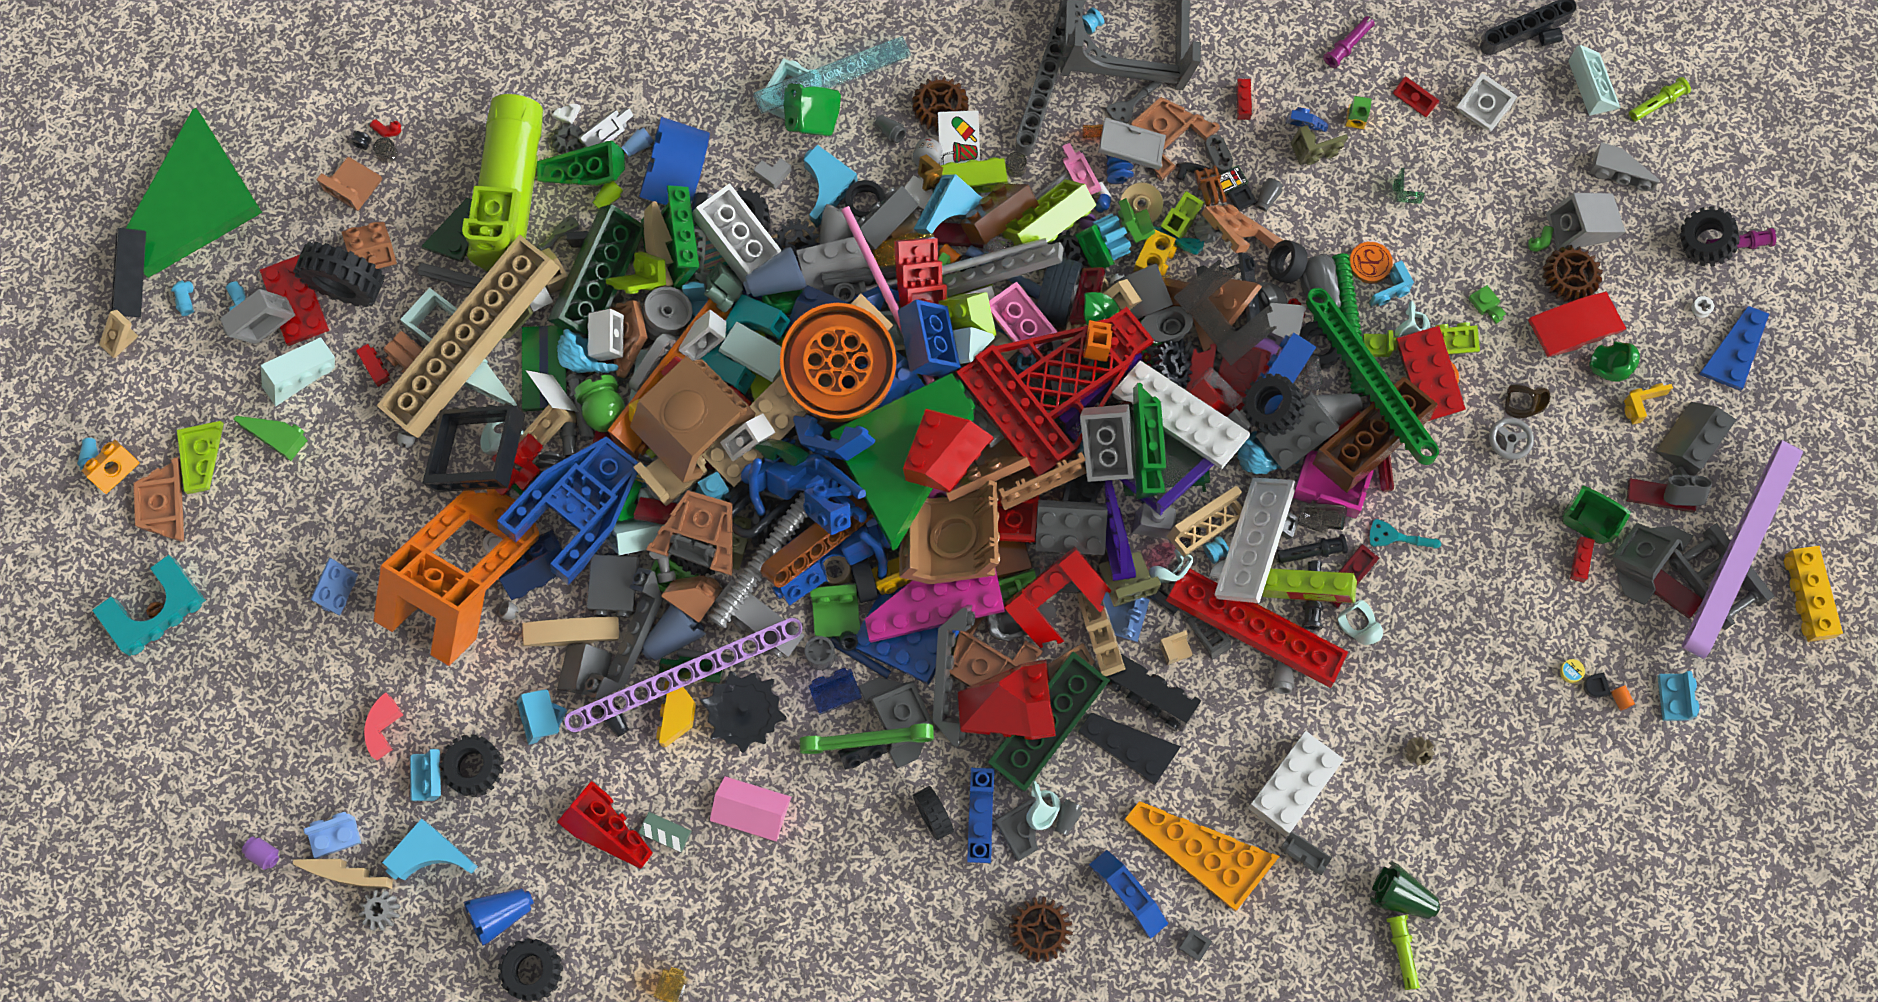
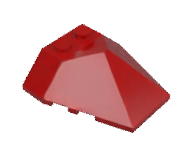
(1010, 703)

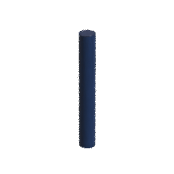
(861, 658)

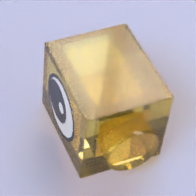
(671, 985)

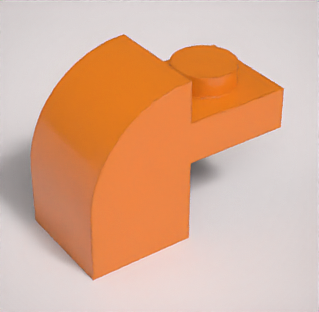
(1098, 341)

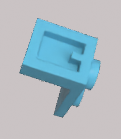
(1399, 276)
(695, 294)

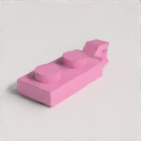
(1079, 169)

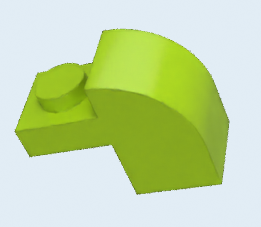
(1182, 217)

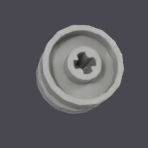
(666, 312)

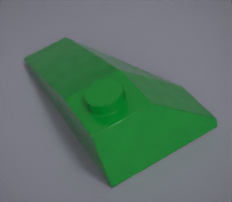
(584, 166)

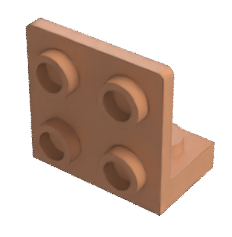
(350, 183)
(371, 243)

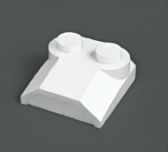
(1486, 102)

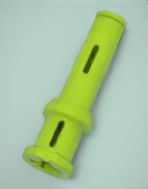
(1666, 95)
(1402, 940)

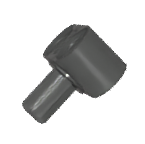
(1687, 489)

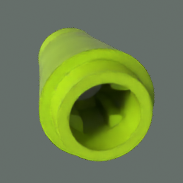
(607, 195)

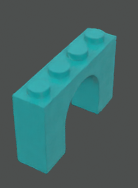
(756, 317)
(181, 599)

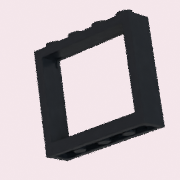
(435, 473)

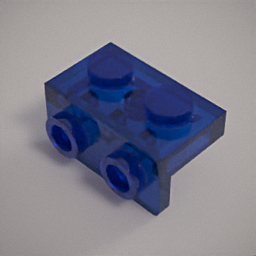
(834, 691)

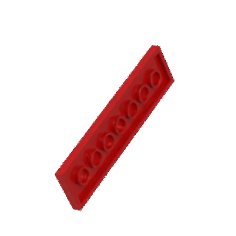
(1259, 628)

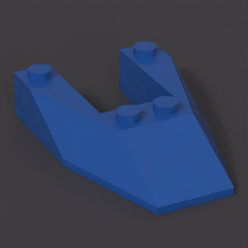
(586, 493)

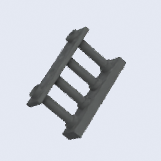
(1717, 539)

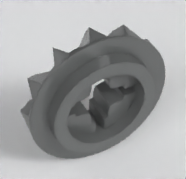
(560, 144)

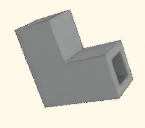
(772, 175)

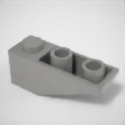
(1620, 166)

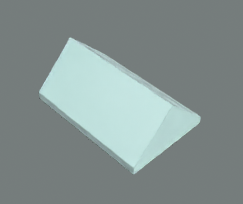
(1593, 81)
(970, 343)
(753, 351)

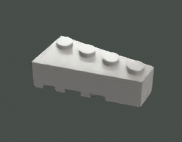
(757, 616)

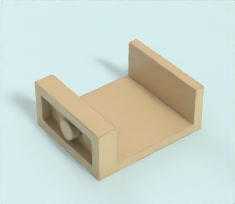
(664, 481)

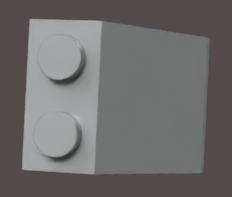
(1585, 220)

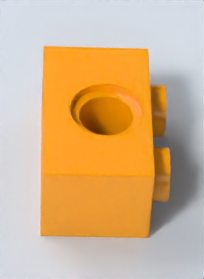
(108, 478)

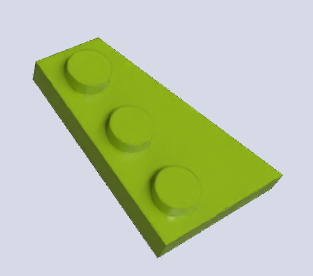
(198, 455)

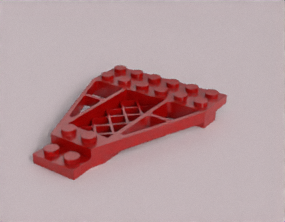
(1017, 410)

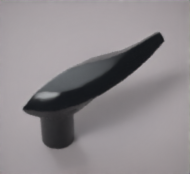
(1185, 167)

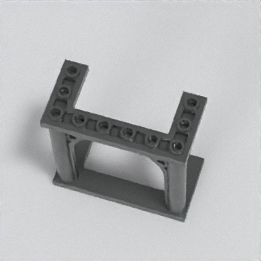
(1077, 59)

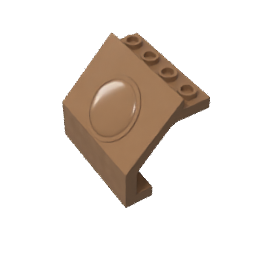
(687, 415)
(1023, 483)
(953, 539)

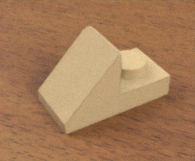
(117, 334)

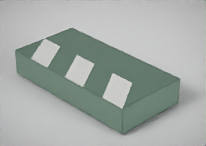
(665, 832)

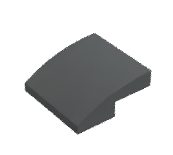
(1151, 290)

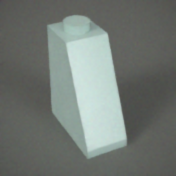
(632, 535)

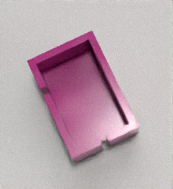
(1318, 487)

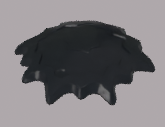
(743, 710)

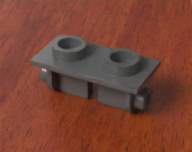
(692, 550)
(1306, 853)

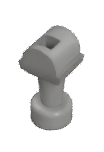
(663, 562)

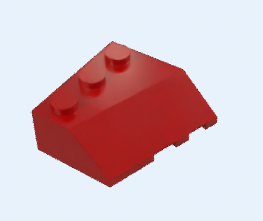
(943, 450)

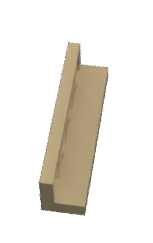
(1204, 514)

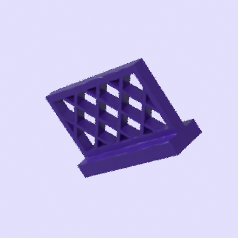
(1116, 539)

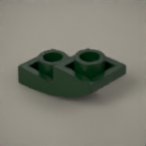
(774, 449)

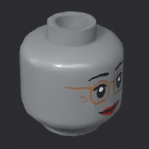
(929, 147)

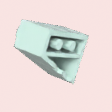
(296, 370)

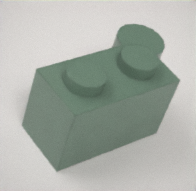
(723, 286)

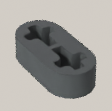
(1223, 152)

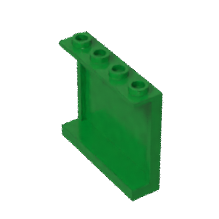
(680, 225)

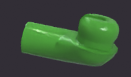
(1542, 242)

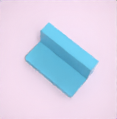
(537, 715)

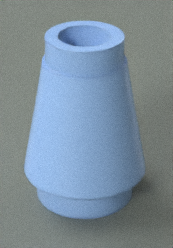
(637, 142)

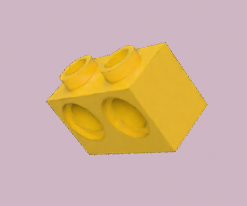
(1151, 254)

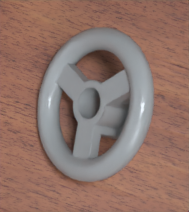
(1516, 437)

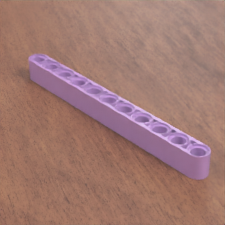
(1742, 549)
(675, 682)

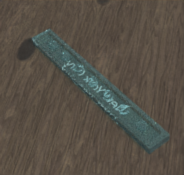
(836, 72)

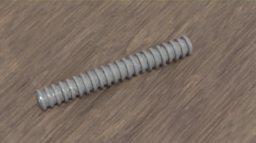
(752, 573)

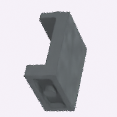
(610, 585)

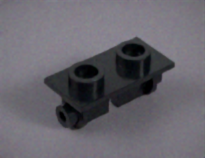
(855, 756)

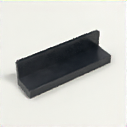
(128, 271)

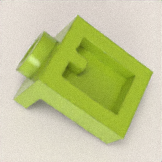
(1380, 344)

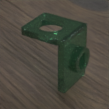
(1402, 195)

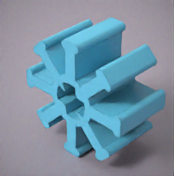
(1113, 236)

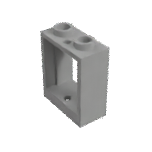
(257, 316)

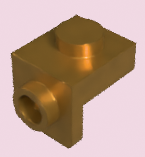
(930, 172)

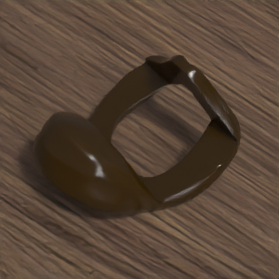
(1539, 396)

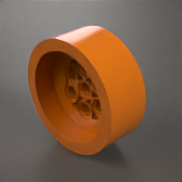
(835, 401)

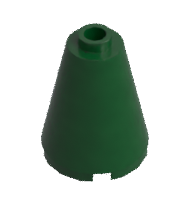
(1403, 893)

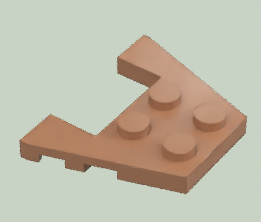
(1172, 121)
(1237, 225)
(702, 520)
(978, 661)

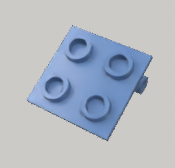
(334, 587)
(1127, 618)

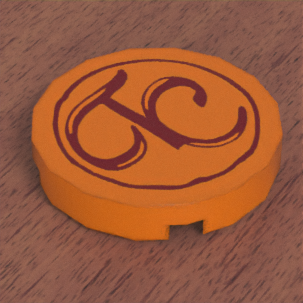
(1371, 262)

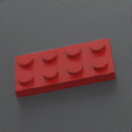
(308, 317)
(1431, 369)

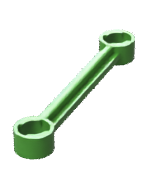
(915, 733)

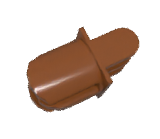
(1210, 186)

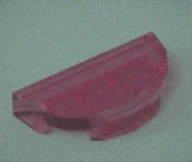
(1161, 555)

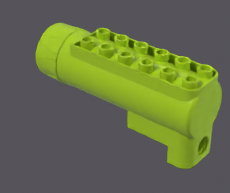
(505, 180)

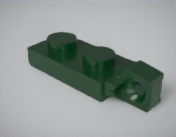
(705, 665)

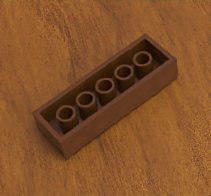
(1368, 439)

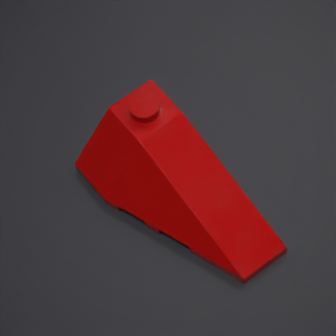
(599, 825)

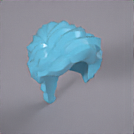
(574, 355)
(1255, 457)

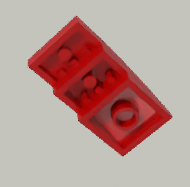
(919, 271)
(1576, 324)
(1019, 521)

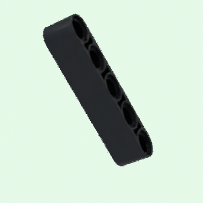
(1519, 30)

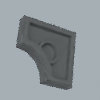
(1017, 831)

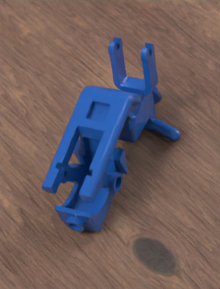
(818, 481)
(854, 548)

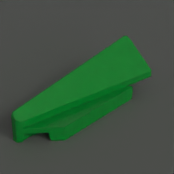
(1148, 443)

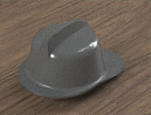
(1168, 324)

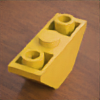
(677, 715)

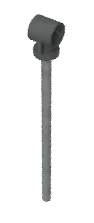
(859, 287)

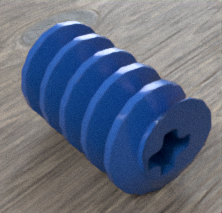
(1118, 170)

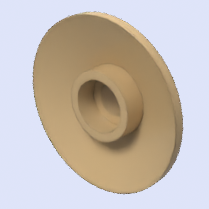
(1149, 193)

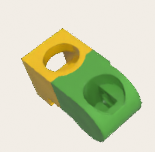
(1359, 111)

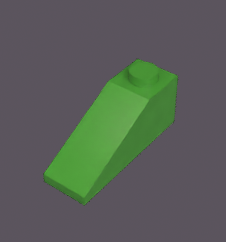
(276, 434)

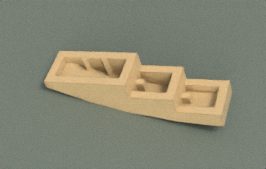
(657, 237)
(570, 631)
(1101, 637)
(336, 871)

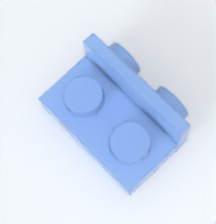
(333, 834)

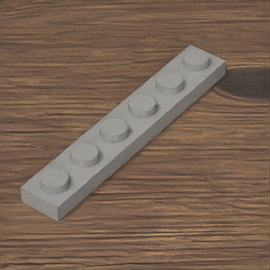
(1004, 269)

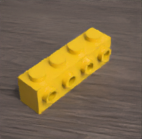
(1813, 594)

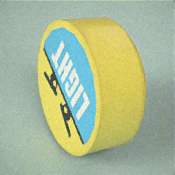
(1572, 671)

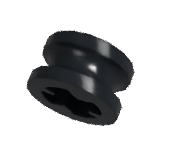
(360, 140)

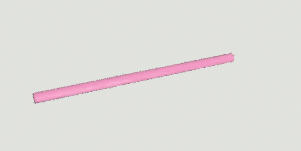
(875, 271)

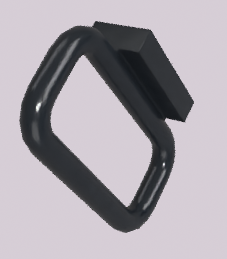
(740, 498)

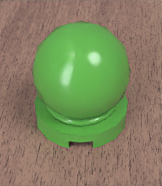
(600, 402)

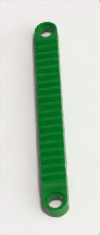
(1371, 377)

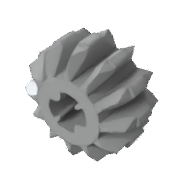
(376, 919)

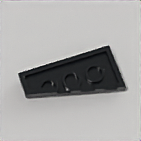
(1135, 749)

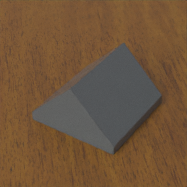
(579, 664)

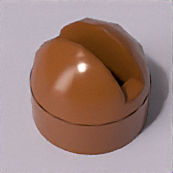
(153, 605)

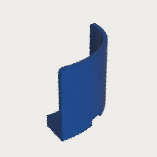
(677, 161)

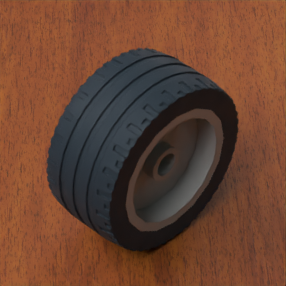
(1059, 290)

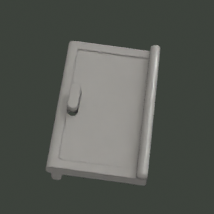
(1130, 146)

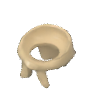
(847, 575)

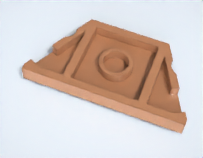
(1231, 302)
(633, 335)
(992, 470)
(160, 503)

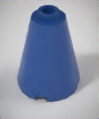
(497, 912)

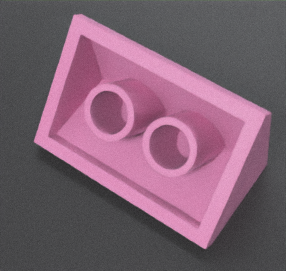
(1019, 316)
(749, 808)

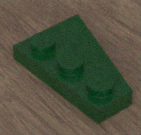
(449, 238)

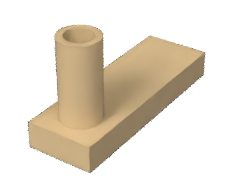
(549, 423)

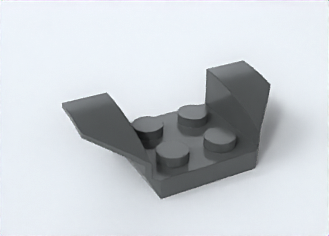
(1643, 557)
(897, 707)

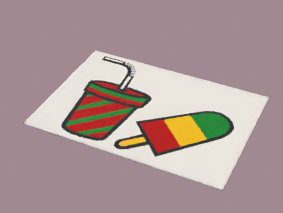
(959, 136)

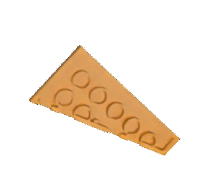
(1212, 858)

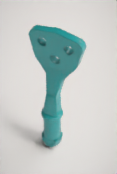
(1190, 245)
(1394, 535)

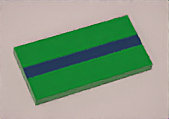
(540, 356)

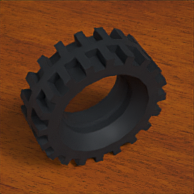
(339, 274)

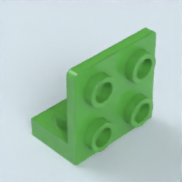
(835, 610)

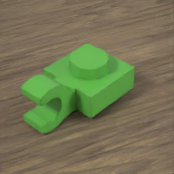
(1486, 301)

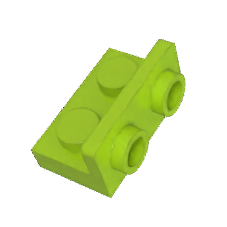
(1460, 339)

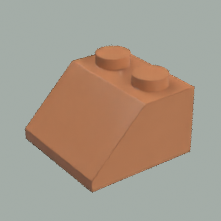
(693, 595)

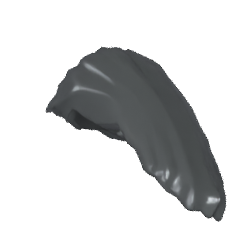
(1321, 273)
(1004, 627)

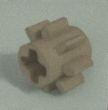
(1419, 751)

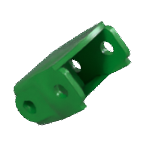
(811, 110)
(1595, 515)

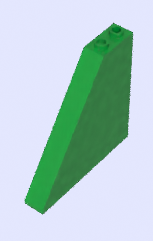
(191, 198)
(881, 465)

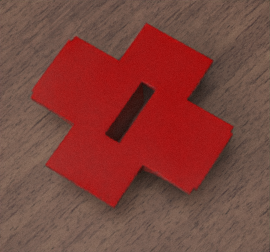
(526, 452)

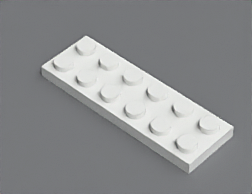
(1187, 416)
(1255, 540)

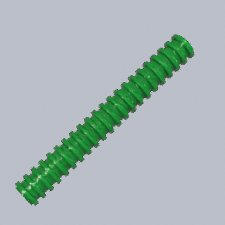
(1348, 306)

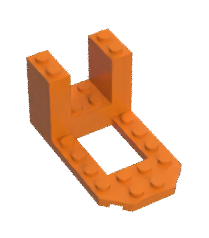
(425, 581)

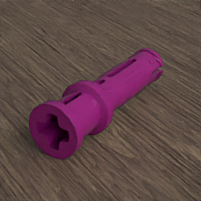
(1344, 47)
(1754, 239)

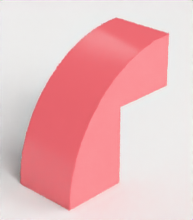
(380, 716)

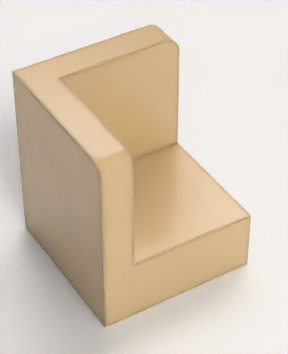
(1123, 294)
(1175, 647)

